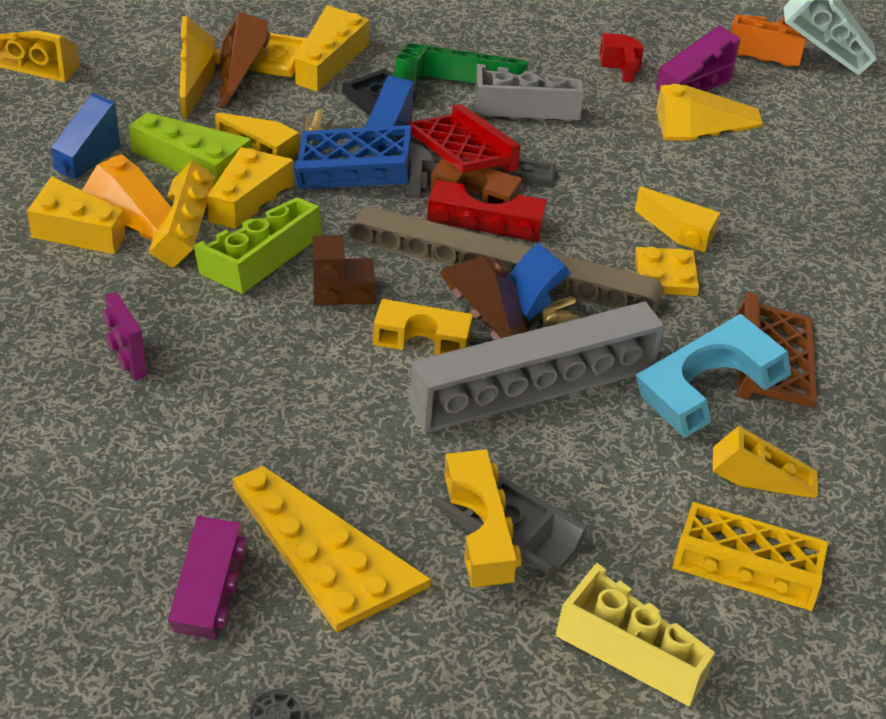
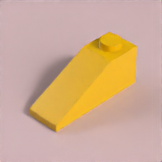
(265, 135)
(678, 219)
(761, 466)

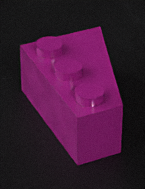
(704, 63)
(208, 578)

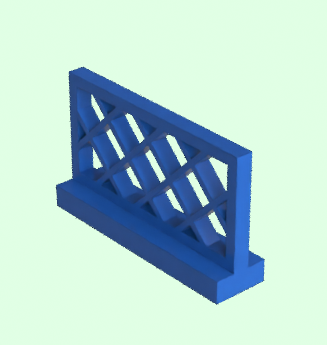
(354, 168)

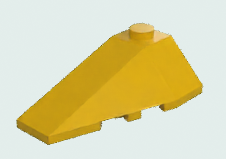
(39, 54)

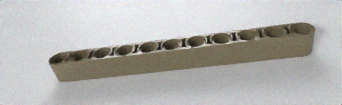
(453, 245)

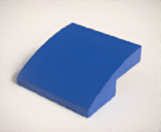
(535, 277)

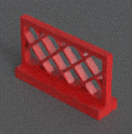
(468, 140)

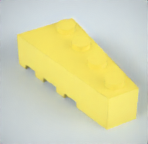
(633, 637)

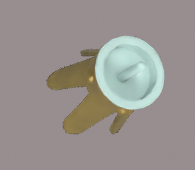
(316, 125)

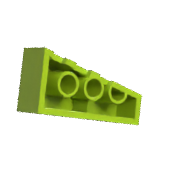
(178, 142)
(259, 247)

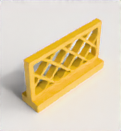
(748, 568)

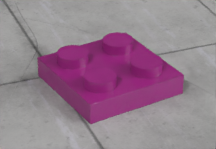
(124, 336)

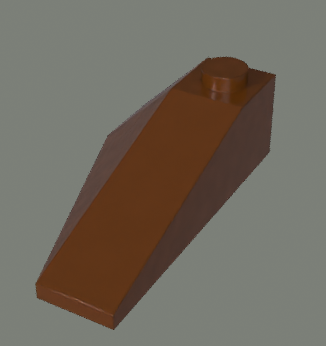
(490, 292)

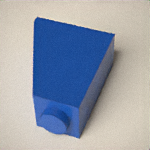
(392, 107)
(87, 138)

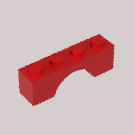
(455, 207)

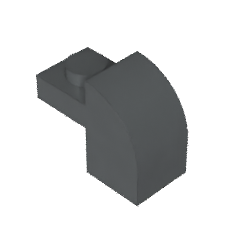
(419, 169)

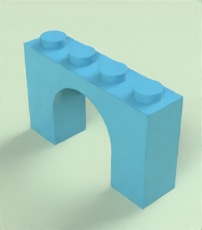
(731, 345)

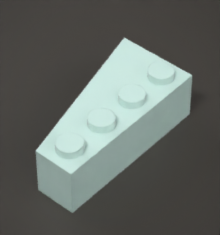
(833, 30)

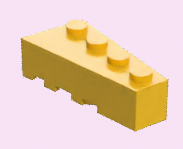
(330, 47)

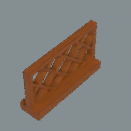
(783, 391)

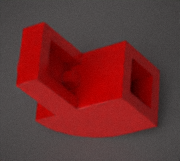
(621, 52)

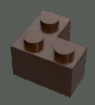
(340, 279)

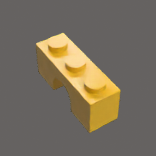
(401, 321)

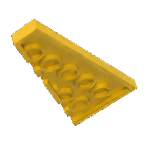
(334, 561)

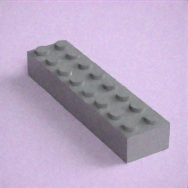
(533, 366)

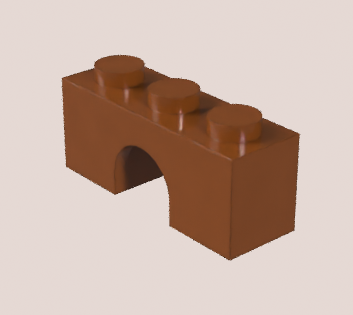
(489, 183)

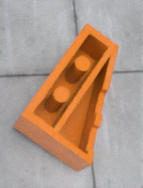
(768, 40)

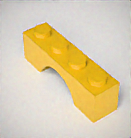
(180, 228)
(489, 550)

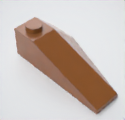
(239, 51)

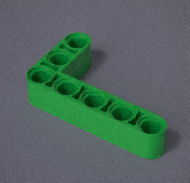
(451, 64)

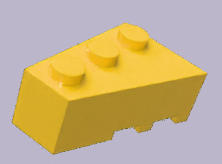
(247, 185)
(75, 218)

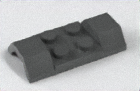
(540, 530)

